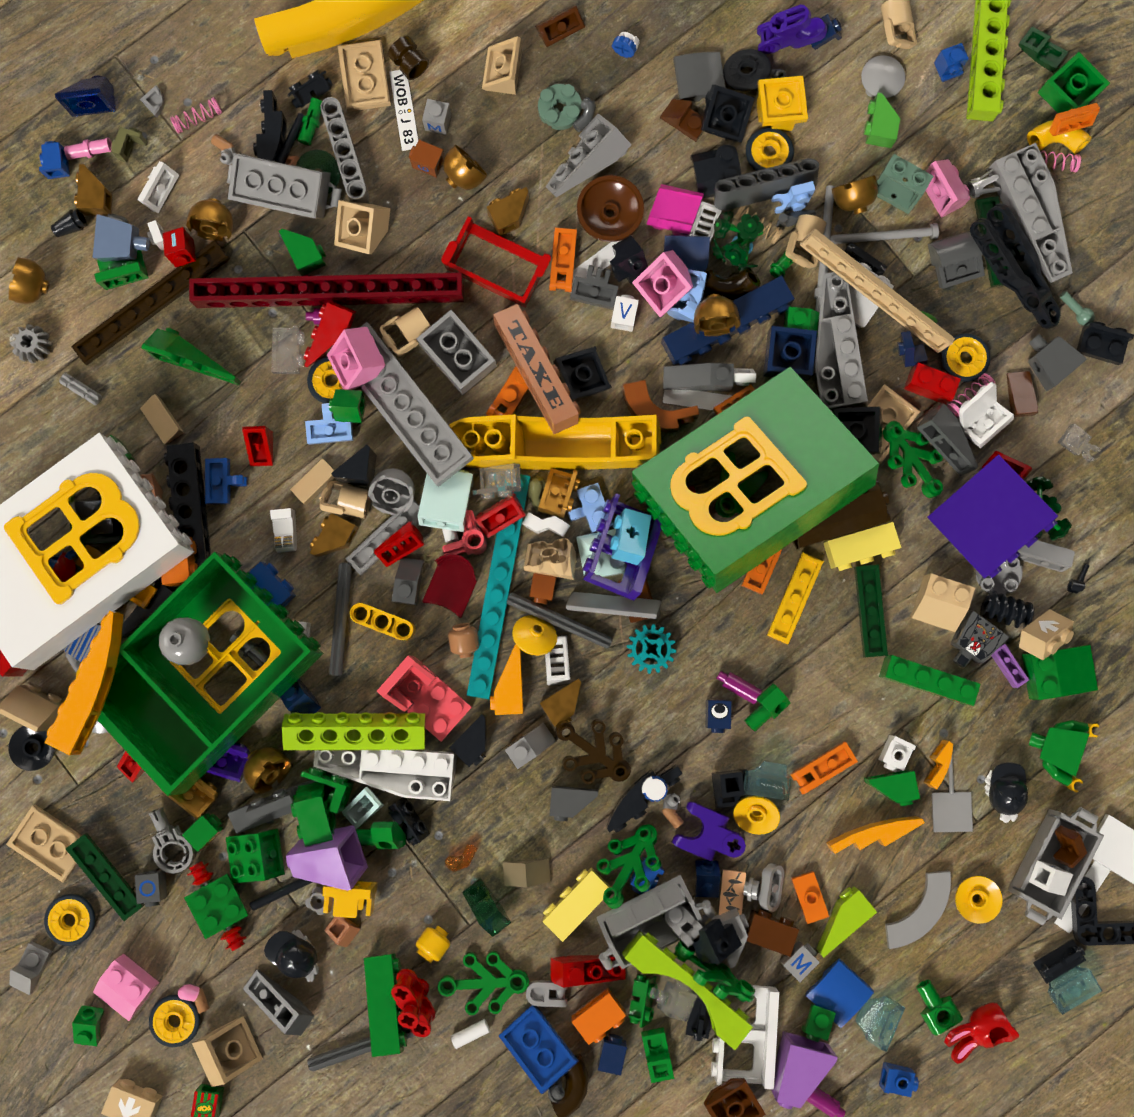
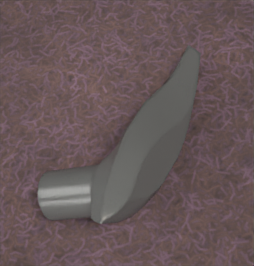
(790, 219)

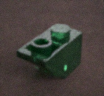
(486, 908)

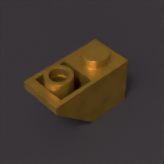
(92, 195)
(508, 212)
(335, 536)

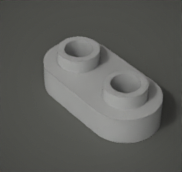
(771, 887)

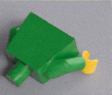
(1063, 750)

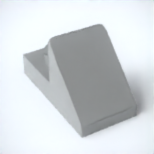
(30, 968)

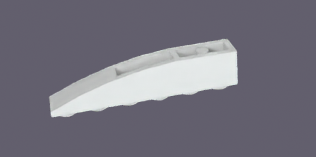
(399, 772)

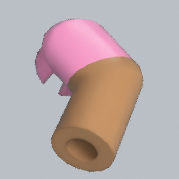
(194, 994)

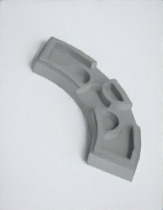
(925, 915)

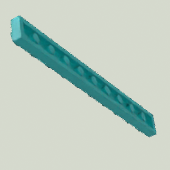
(496, 603)

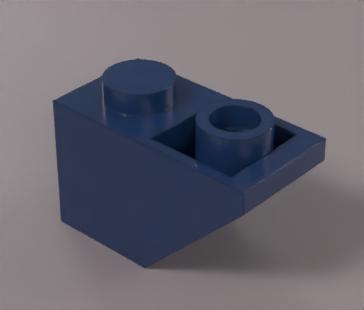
(300, 699)

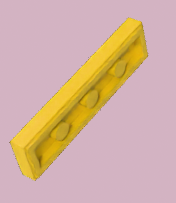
(795, 598)

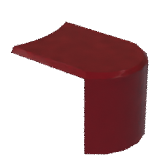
(451, 583)

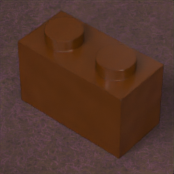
(771, 932)

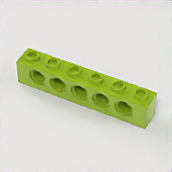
(978, 105)
(336, 731)

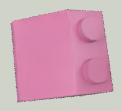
(946, 188)
(664, 282)
(355, 358)
(125, 986)

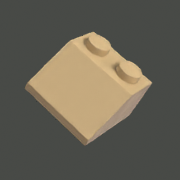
(942, 602)
(31, 707)
(227, 1051)

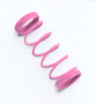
(176, 124)
(1072, 166)
(954, 406)

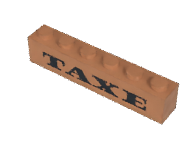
(536, 369)

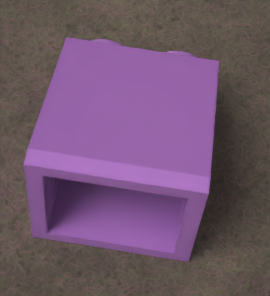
(330, 863)
(800, 1069)

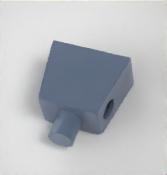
(117, 240)

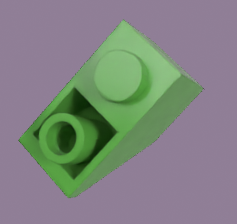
(883, 123)

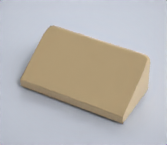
(161, 419)
(313, 482)

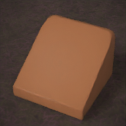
(342, 931)

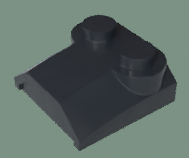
(726, 113)
(714, 166)
(582, 373)
(864, 424)

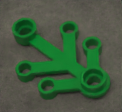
(897, 436)
(629, 862)
(716, 973)
(487, 983)

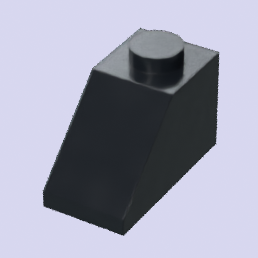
(472, 742)

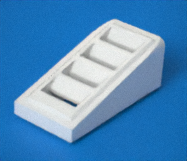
(704, 205)
(558, 679)

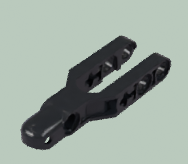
(1024, 270)

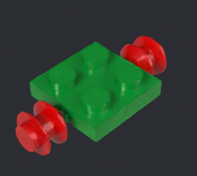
(216, 906)

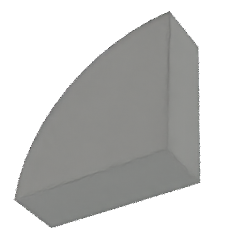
(154, 101)

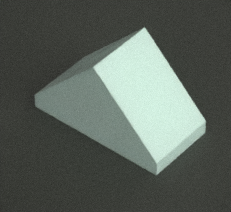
(362, 807)

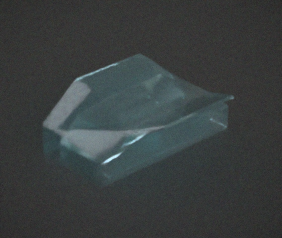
(768, 781)
(1073, 989)
(880, 1020)

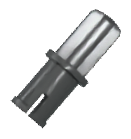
(251, 650)

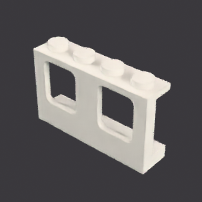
(763, 1038)

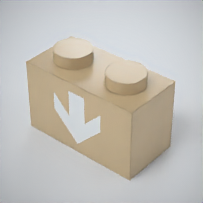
(1046, 634)
(131, 1100)

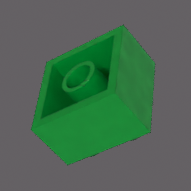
(1073, 85)
(312, 812)

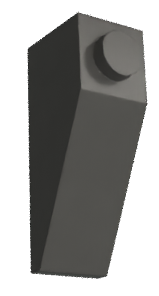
(699, 377)
(948, 438)
(278, 1004)

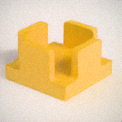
(782, 102)
(349, 902)

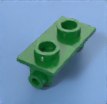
(642, 1010)

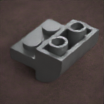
(956, 259)

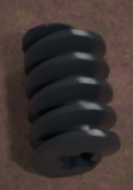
(1008, 608)

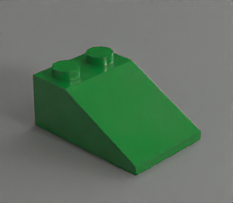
(1060, 674)

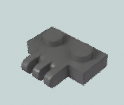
(594, 289)

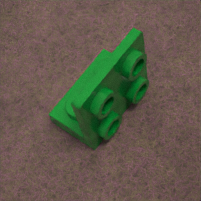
(121, 273)
(338, 798)
(255, 856)

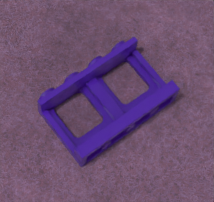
(634, 575)

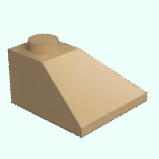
(360, 226)

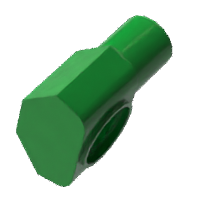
(771, 703)
(383, 835)
(934, 1005)

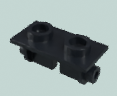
(302, 92)
(863, 257)
(404, 812)
(1060, 961)
(698, 1021)

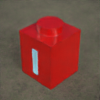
(179, 247)

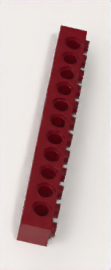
(323, 289)

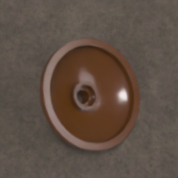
(613, 195)

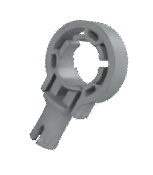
(161, 840)

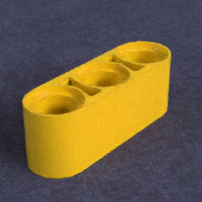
(372, 617)

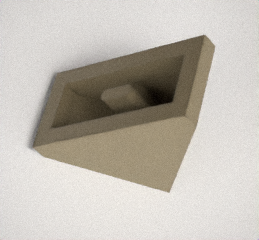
(526, 872)

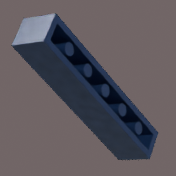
(752, 308)

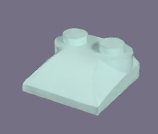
(606, 565)

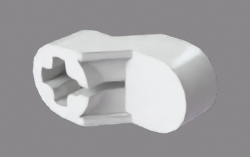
(552, 523)

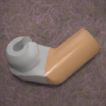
(226, 147)
(670, 810)

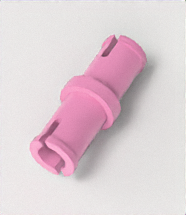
(88, 148)

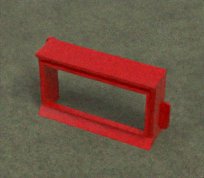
(455, 248)

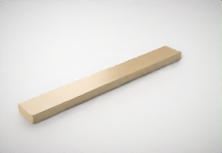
(876, 291)

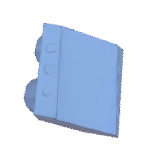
(686, 306)

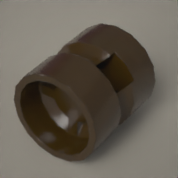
(411, 61)

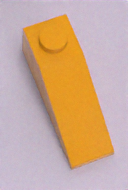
(509, 691)

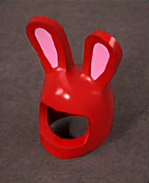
(985, 1027)

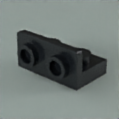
(1104, 342)

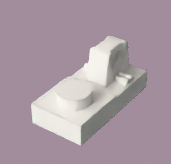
(158, 187)

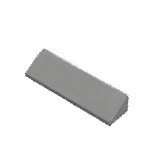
(1047, 556)
(614, 605)

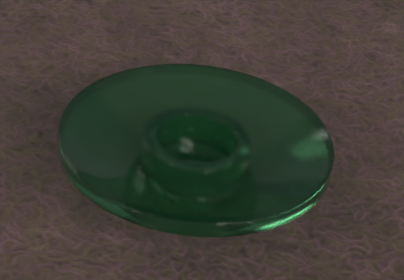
(321, 160)

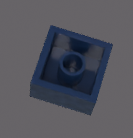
(791, 349)

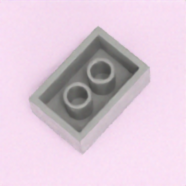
(456, 352)

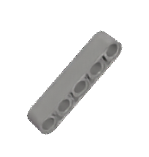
(342, 142)

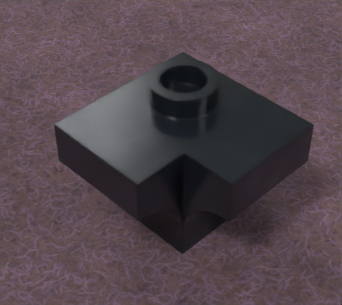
(628, 260)
(89, 506)
(728, 787)
(716, 942)

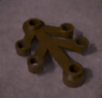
(596, 753)

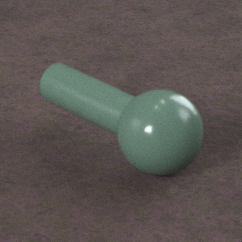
(1083, 315)

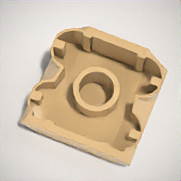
(551, 559)

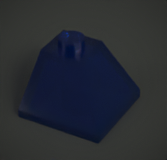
(88, 97)

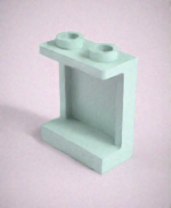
(446, 505)

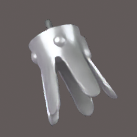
(976, 185)

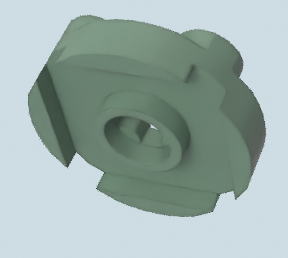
(559, 94)

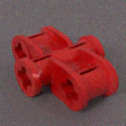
(410, 997)

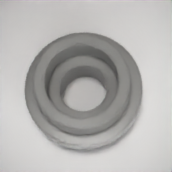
(751, 889)

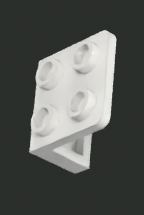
(862, 307)
(983, 416)

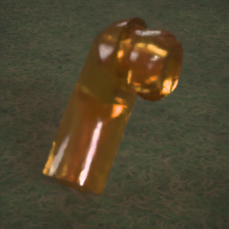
(463, 861)

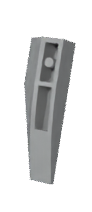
(1034, 203)
(837, 349)

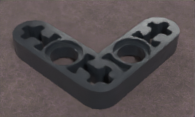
(1091, 923)

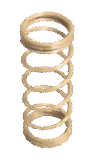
(777, 235)

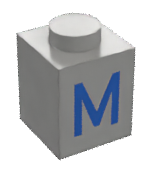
(436, 116)
(801, 961)

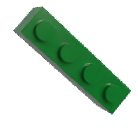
(929, 680)
(383, 1012)

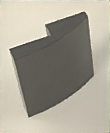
(697, 74)

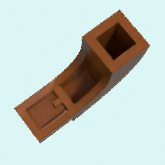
(640, 404)

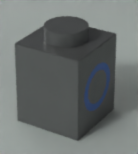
(151, 887)

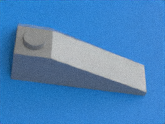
(598, 148)

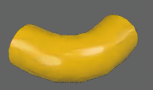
(1073, 140)

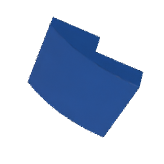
(840, 992)

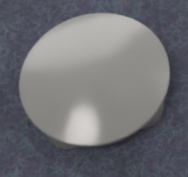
(883, 75)
(1004, 581)

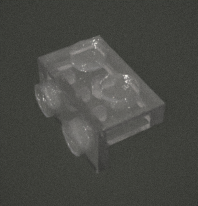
(287, 350)
(499, 480)

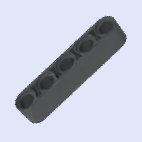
(764, 183)

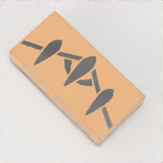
(731, 891)

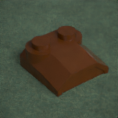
(733, 1099)

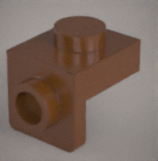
(1072, 847)

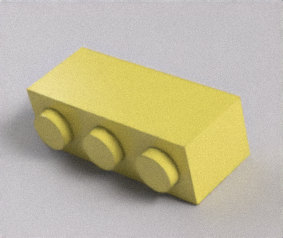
(862, 546)
(575, 903)

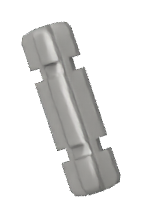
(80, 389)

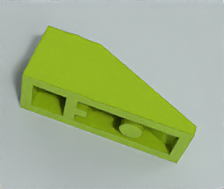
(846, 917)

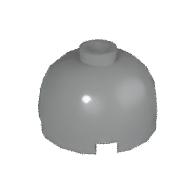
(391, 491)
(184, 641)

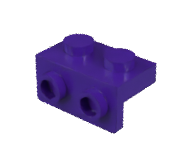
(231, 763)

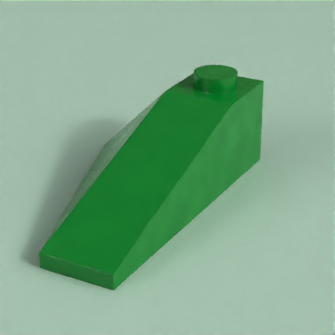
(173, 349)

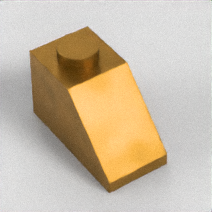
(562, 703)

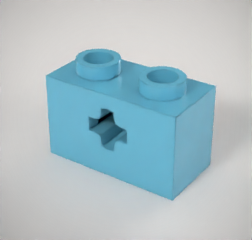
(630, 536)

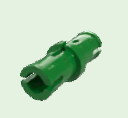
(310, 122)

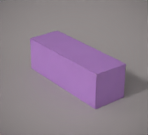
(1009, 666)

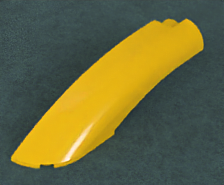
(325, 24)
(585, 446)

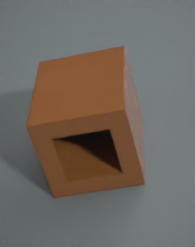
(427, 158)
(542, 588)

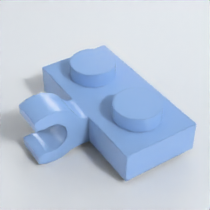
(796, 198)
(328, 429)
(592, 506)

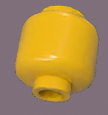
(433, 944)

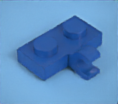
(219, 481)

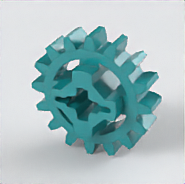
(661, 661)

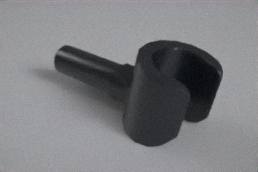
(1078, 585)

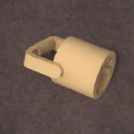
(898, 21)
(804, 226)
(411, 326)
(351, 500)

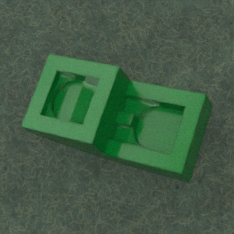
(657, 1055)

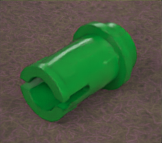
(779, 268)

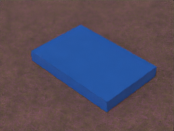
(538, 1048)

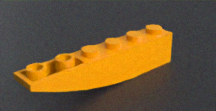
(89, 689)

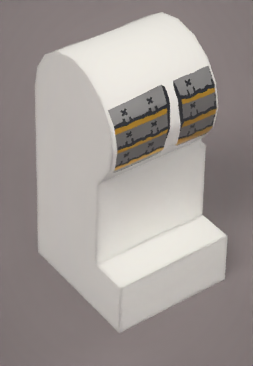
(284, 529)

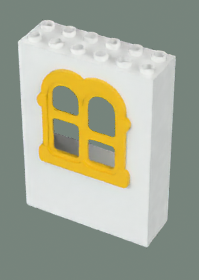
(38, 609)

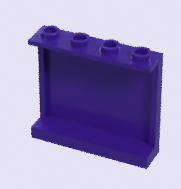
(993, 517)

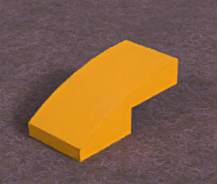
(941, 756)

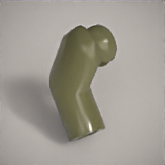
(534, 491)

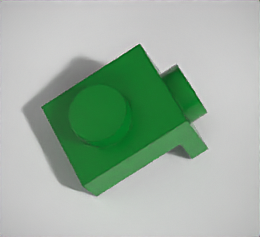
(818, 1023)
(87, 1026)

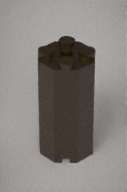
(860, 514)

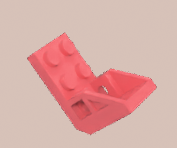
(419, 690)

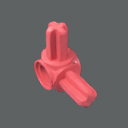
(471, 532)

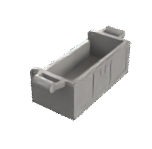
(280, 186)
(1042, 849)
(648, 915)

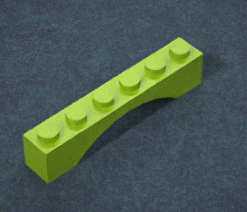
(649, 958)

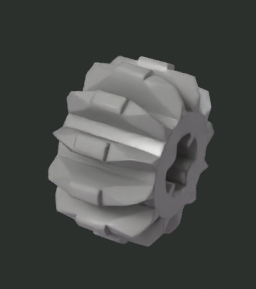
(31, 343)

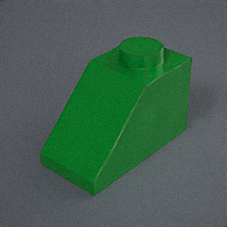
(304, 252)
(801, 318)
(898, 786)

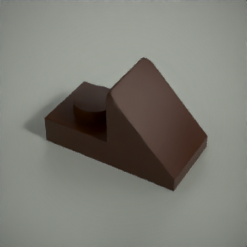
(683, 118)

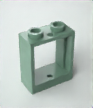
(907, 192)

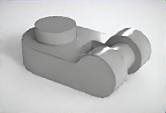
(678, 919)
(538, 994)

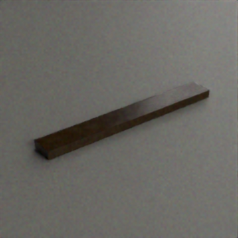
(148, 303)

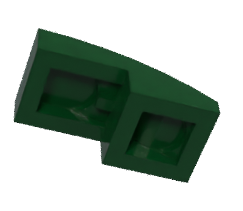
(1041, 50)

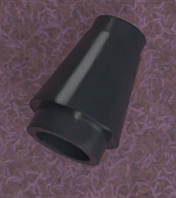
(69, 223)

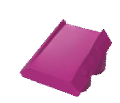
(675, 209)

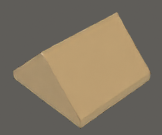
(503, 66)

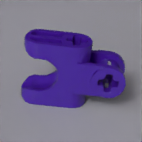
(790, 28)
(713, 835)

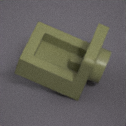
(124, 142)

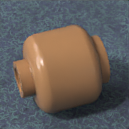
(463, 640)

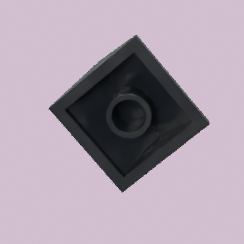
(358, 468)

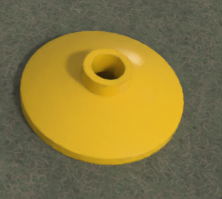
(531, 641)
(756, 815)
(989, 899)

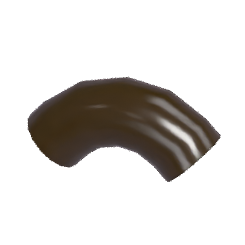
(731, 287)
(575, 1089)

